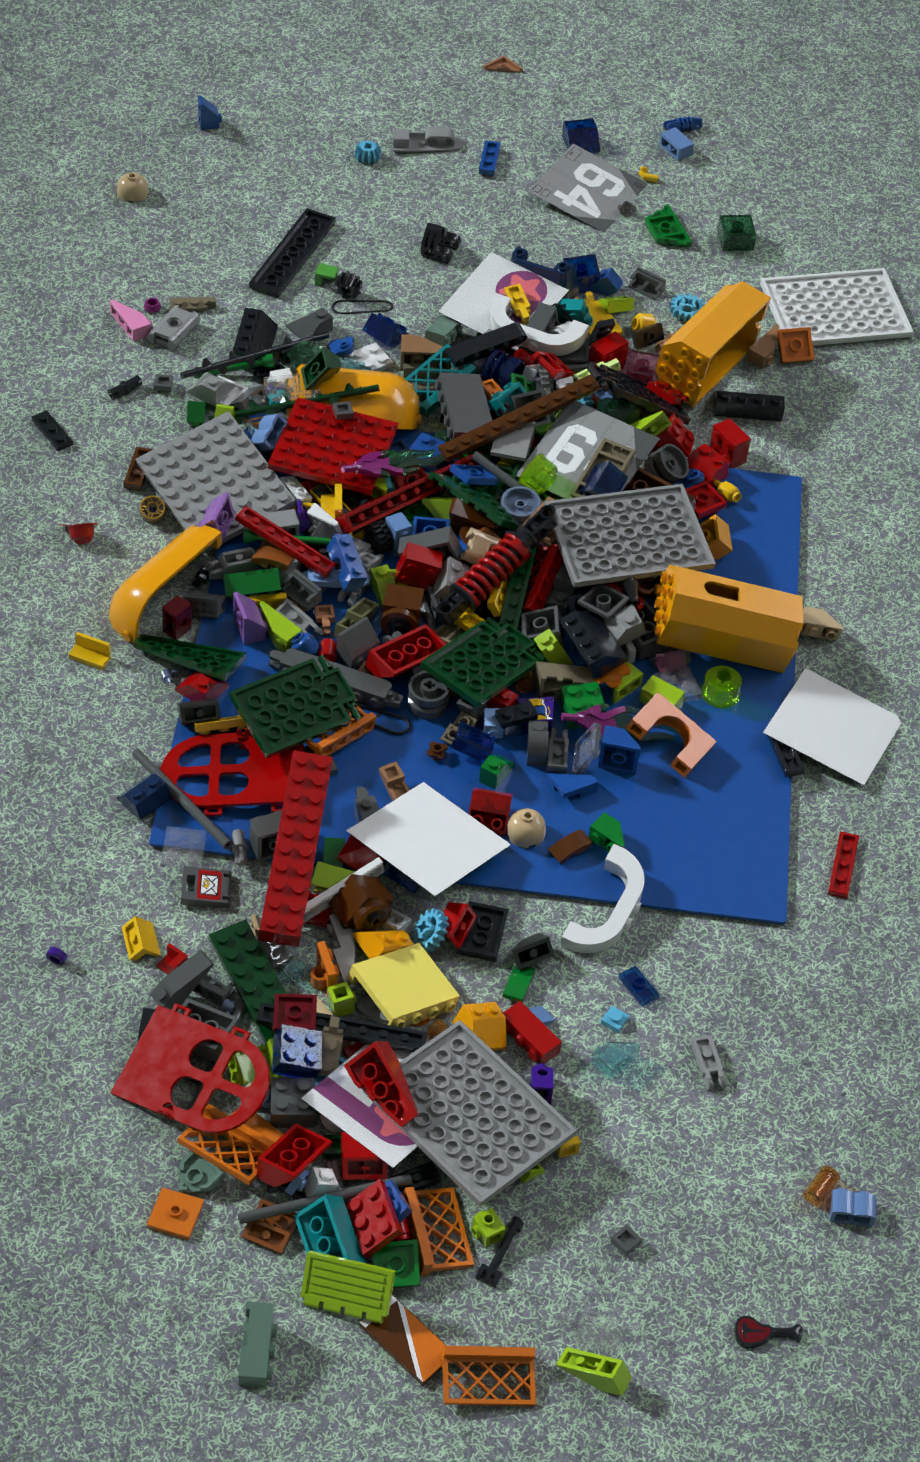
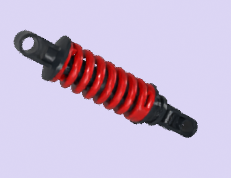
(498, 562)

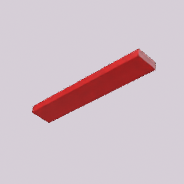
(285, 541)

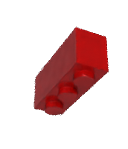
(531, 1034)

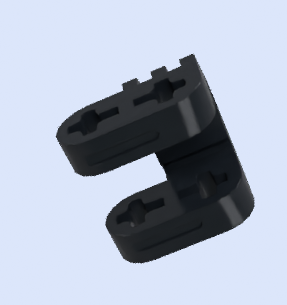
(435, 236)

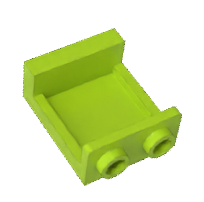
(242, 1068)

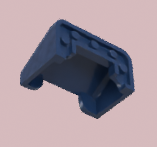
(562, 274)

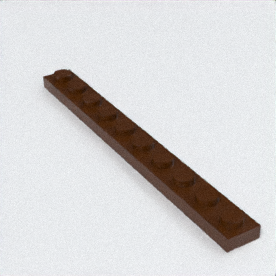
(518, 418)

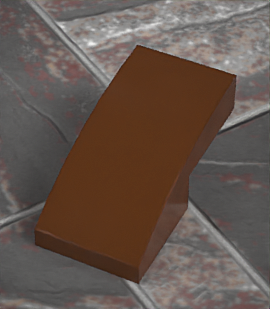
(570, 845)

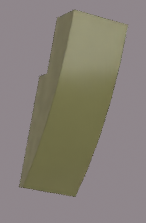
(361, 609)

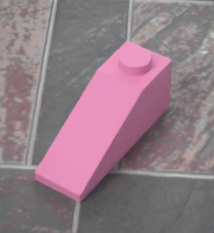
(132, 321)

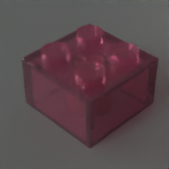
(641, 365)

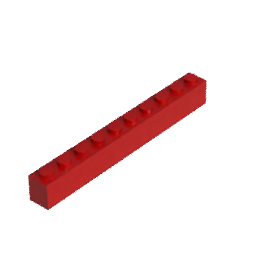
(396, 499)

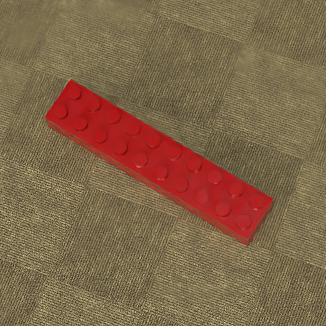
(295, 849)

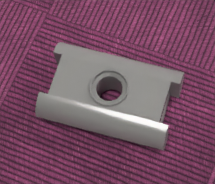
(173, 328)

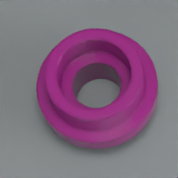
(152, 305)

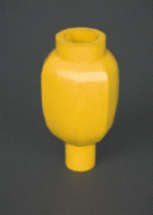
(728, 491)

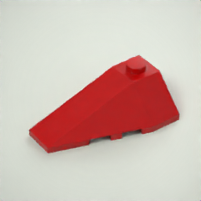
(382, 1078)

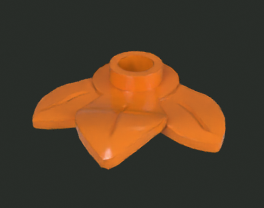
(614, 677)

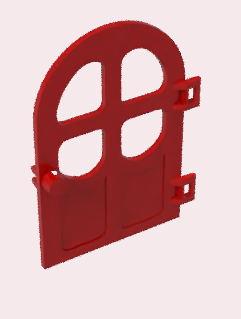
(265, 776)
(164, 1059)

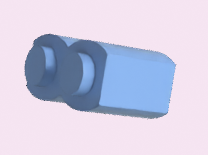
(268, 432)
(852, 1207)

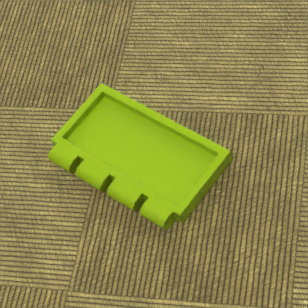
(347, 1285)

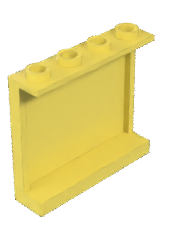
(405, 985)

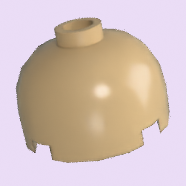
(132, 187)
(526, 828)

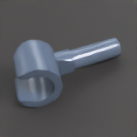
(168, 675)
(228, 1007)

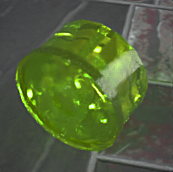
(539, 474)
(722, 687)

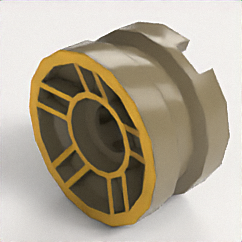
(153, 502)

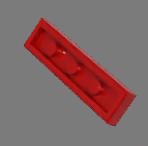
(843, 865)

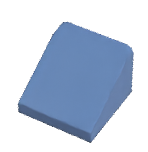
(541, 1013)

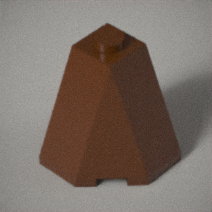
(465, 515)

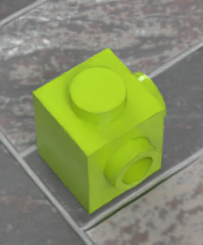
(341, 999)
(487, 1227)

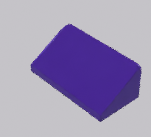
(301, 512)

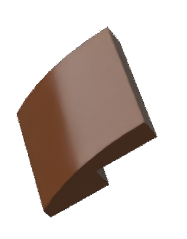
(270, 554)
(271, 1232)

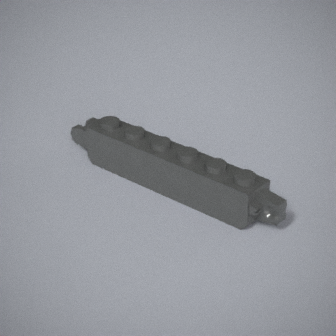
(367, 688)

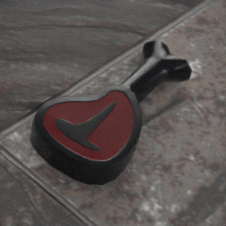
(753, 1334)

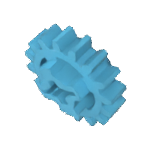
(685, 306)
(430, 929)

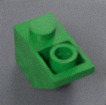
(606, 832)

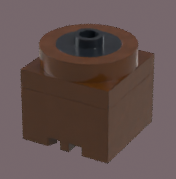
(401, 609)
(362, 903)

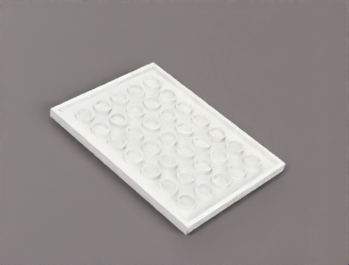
(838, 306)

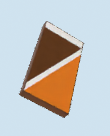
(407, 1341)

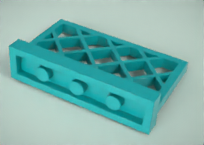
(432, 402)

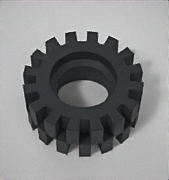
(379, 537)

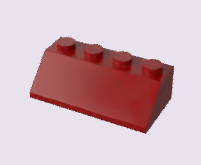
(403, 652)

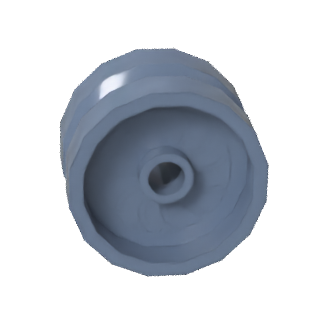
(520, 503)

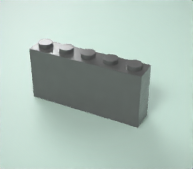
(462, 403)

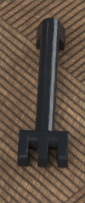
(515, 1225)

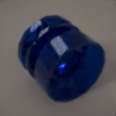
(500, 366)

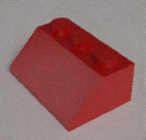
(290, 1155)

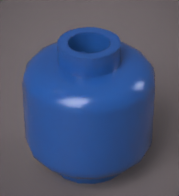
(306, 643)

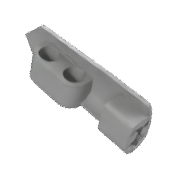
(429, 141)

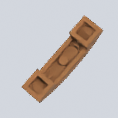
(393, 780)

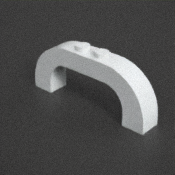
(537, 340)
(601, 938)

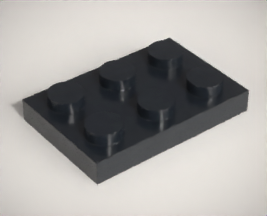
(486, 932)

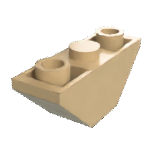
(820, 624)

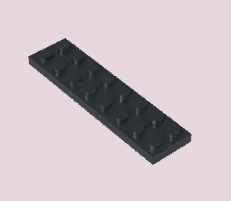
(292, 252)

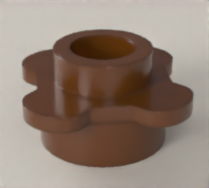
(437, 751)

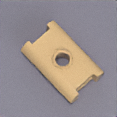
(478, 545)

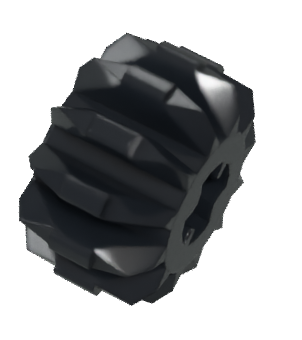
(348, 284)

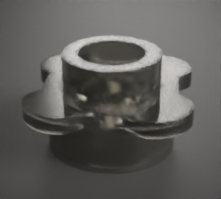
(626, 208)

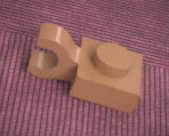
(325, 615)

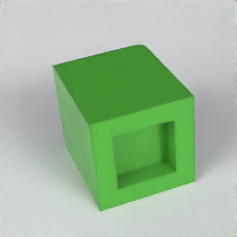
(325, 271)

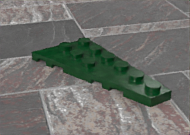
(478, 497)
(203, 658)

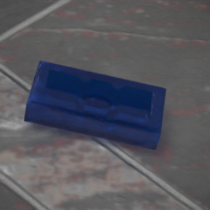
(638, 986)

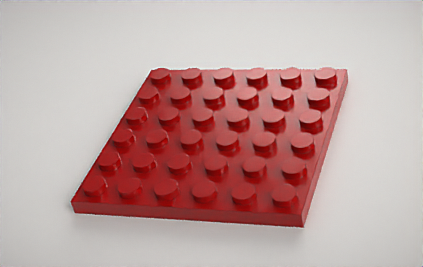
(319, 445)

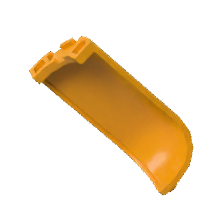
(393, 402)
(138, 589)

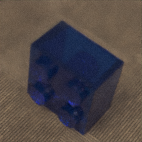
(297, 1052)

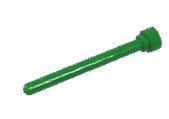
(267, 361)
(249, 536)

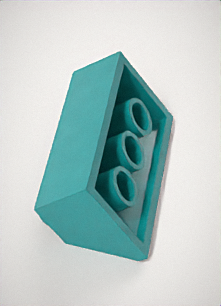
(328, 1229)

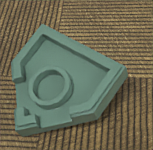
(198, 1175)

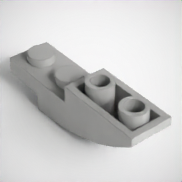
(343, 948)

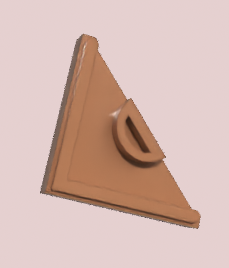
(503, 64)

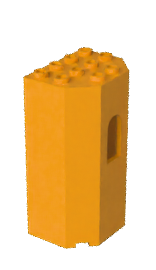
(713, 341)
(727, 618)

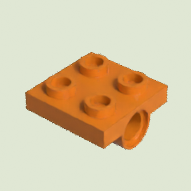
(324, 969)

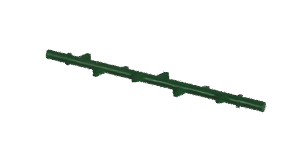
(286, 403)

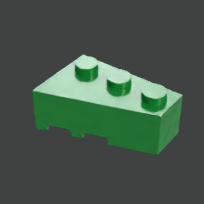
(253, 582)

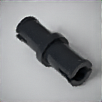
(124, 387)

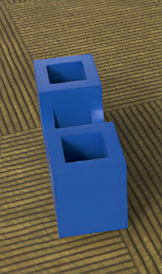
(352, 570)

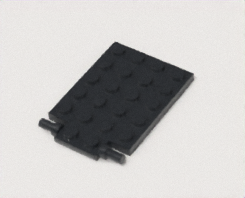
(634, 391)

